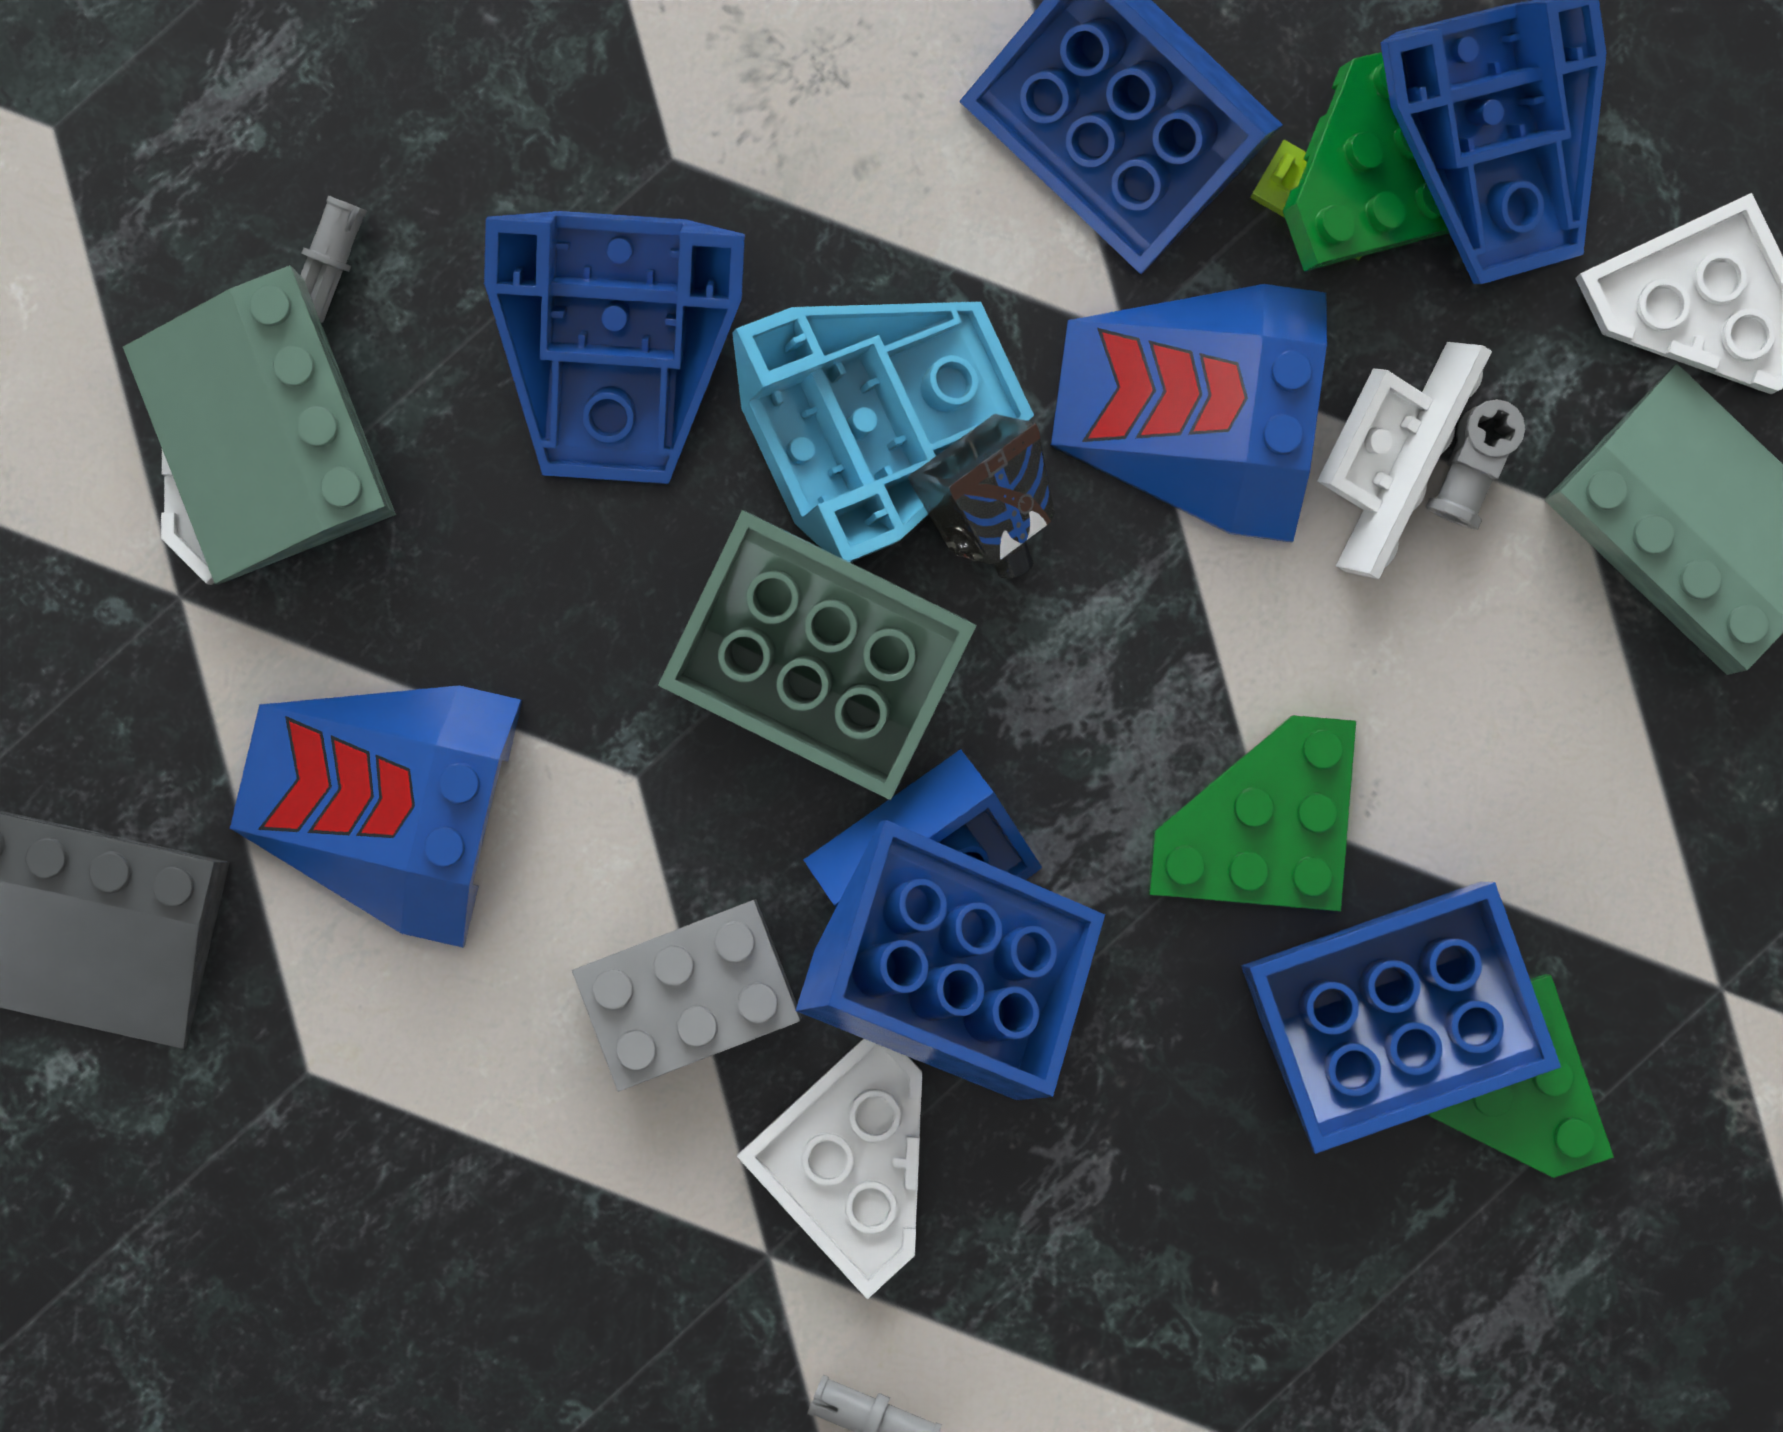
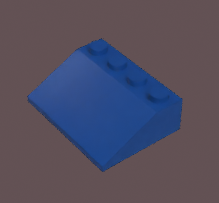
(1121, 118)
(954, 964)
(1401, 1015)

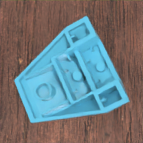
(863, 401)

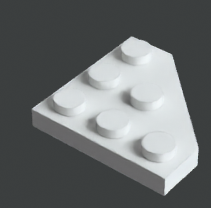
(1700, 296)
(850, 1162)

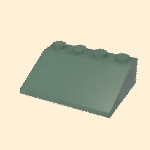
(258, 425)
(1688, 518)
(817, 655)

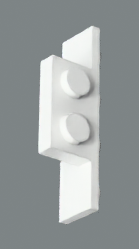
(1393, 448)

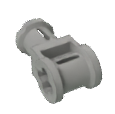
(1476, 463)

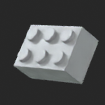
(687, 995)

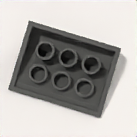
(104, 929)

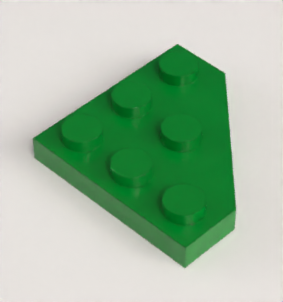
(1359, 177)
(1267, 824)
(1546, 1118)

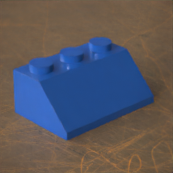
(944, 805)

